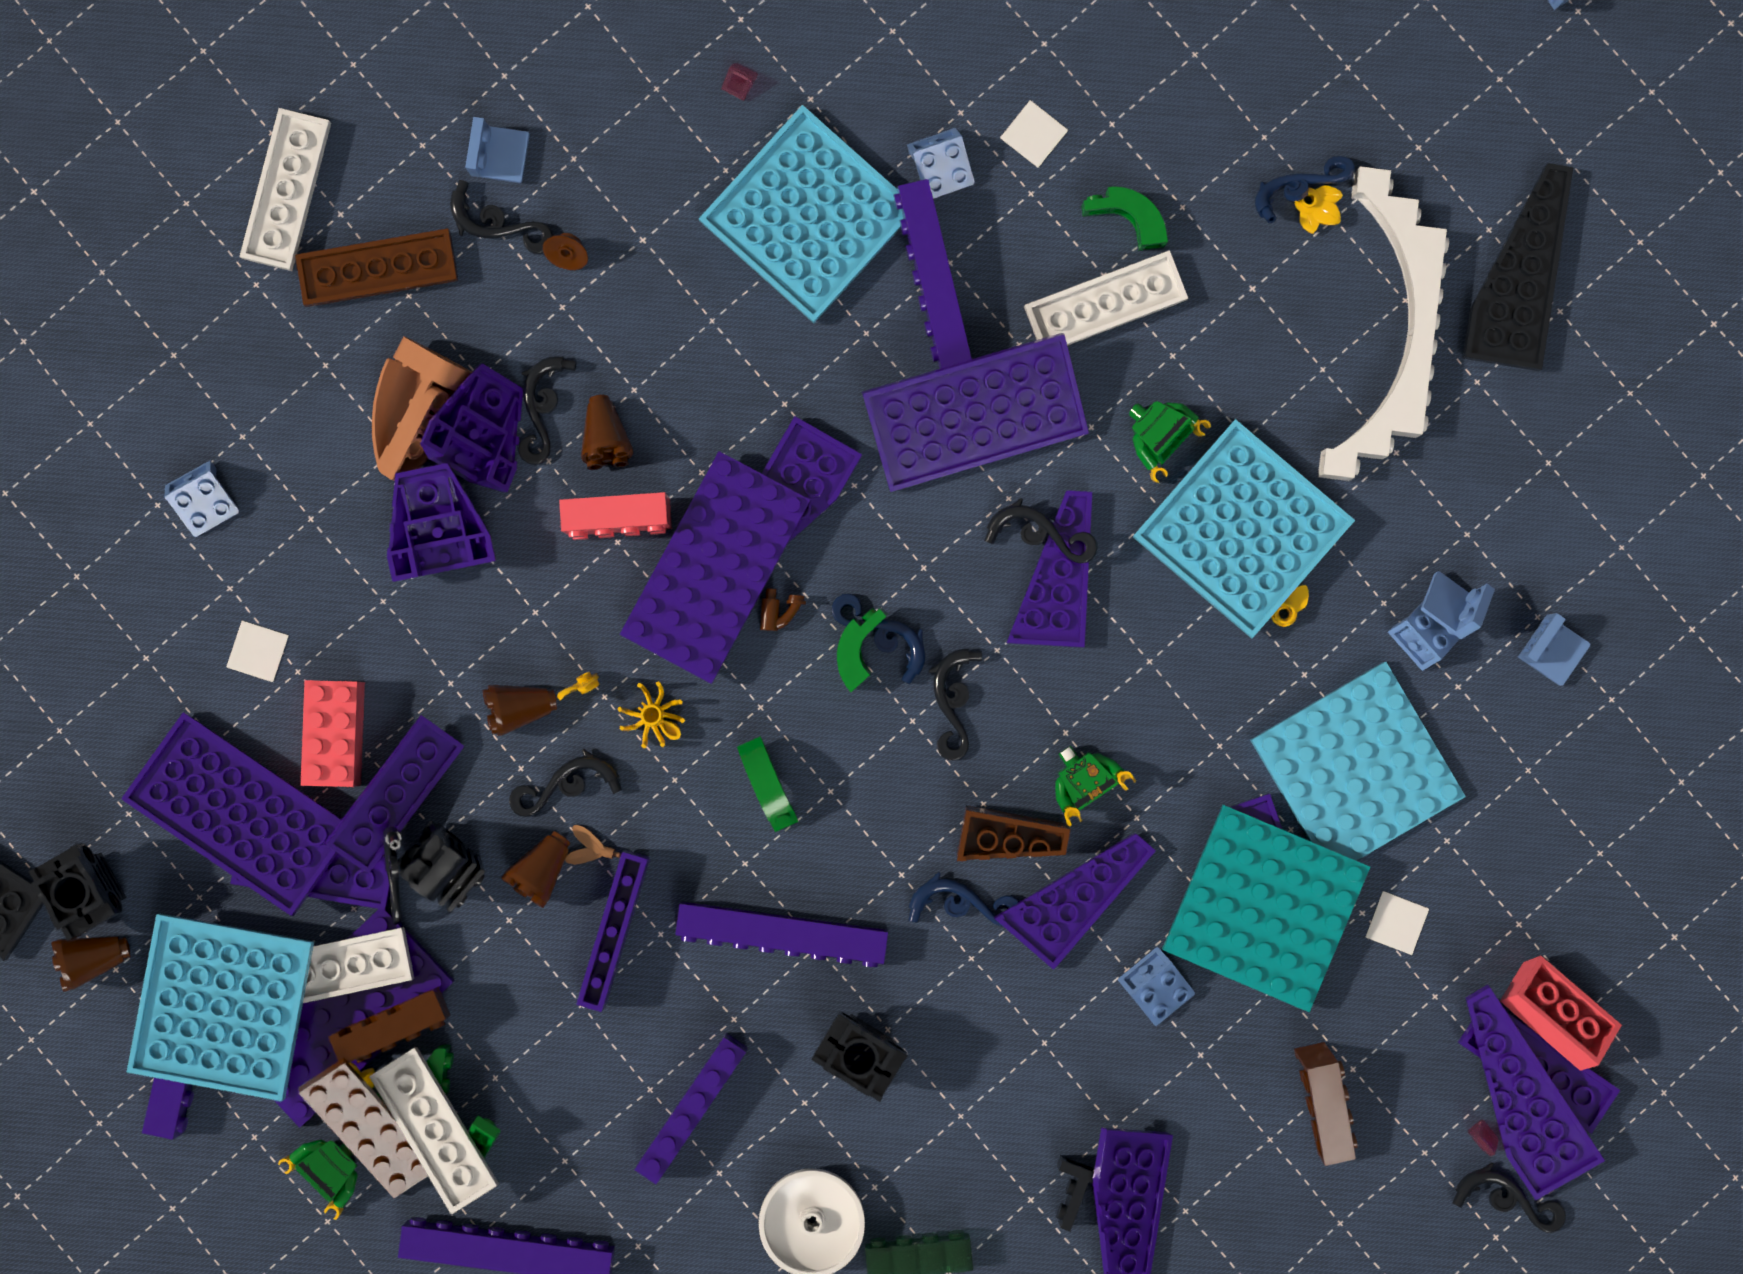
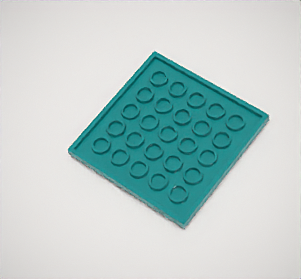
(1266, 908)

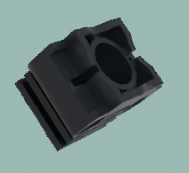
(441, 867)
(56, 887)
(871, 1078)

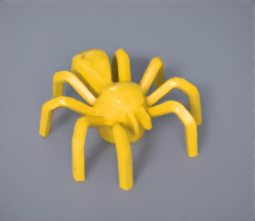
(653, 716)

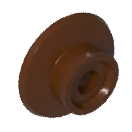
(565, 251)

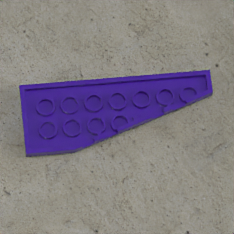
(1129, 1196)

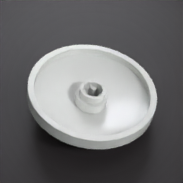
(808, 1246)

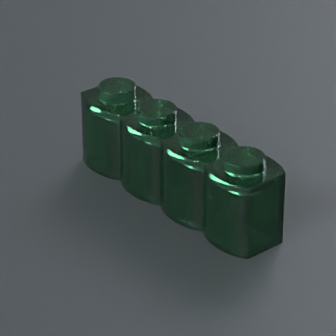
(920, 1256)

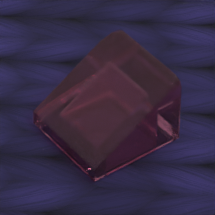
(739, 81)
(1484, 1137)

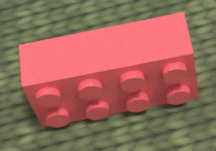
(615, 514)
(332, 733)
(1560, 1013)

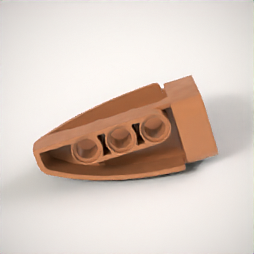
(406, 400)

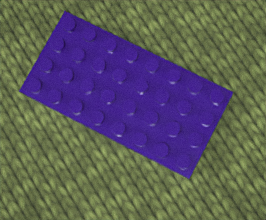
(976, 412)
(715, 567)
(235, 813)
(326, 1016)

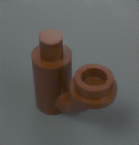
(770, 611)

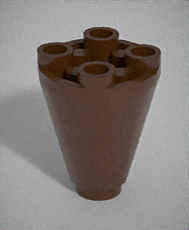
(604, 436)
(516, 706)
(538, 869)
(87, 958)

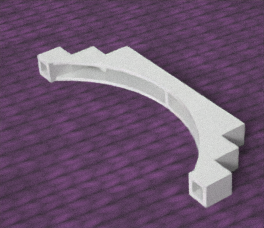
(1421, 260)

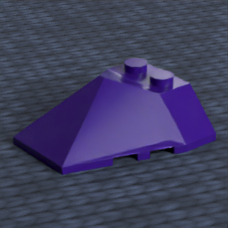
(478, 430)
(434, 525)

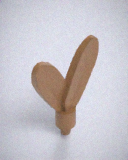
(594, 850)

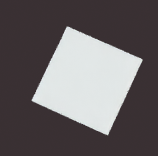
(1034, 133)
(257, 651)
(1397, 923)

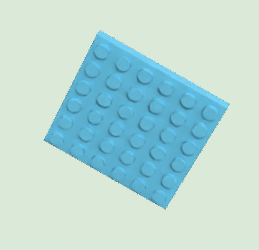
(806, 214)
(1243, 528)
(1358, 766)
(220, 1007)

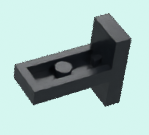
(1075, 1190)

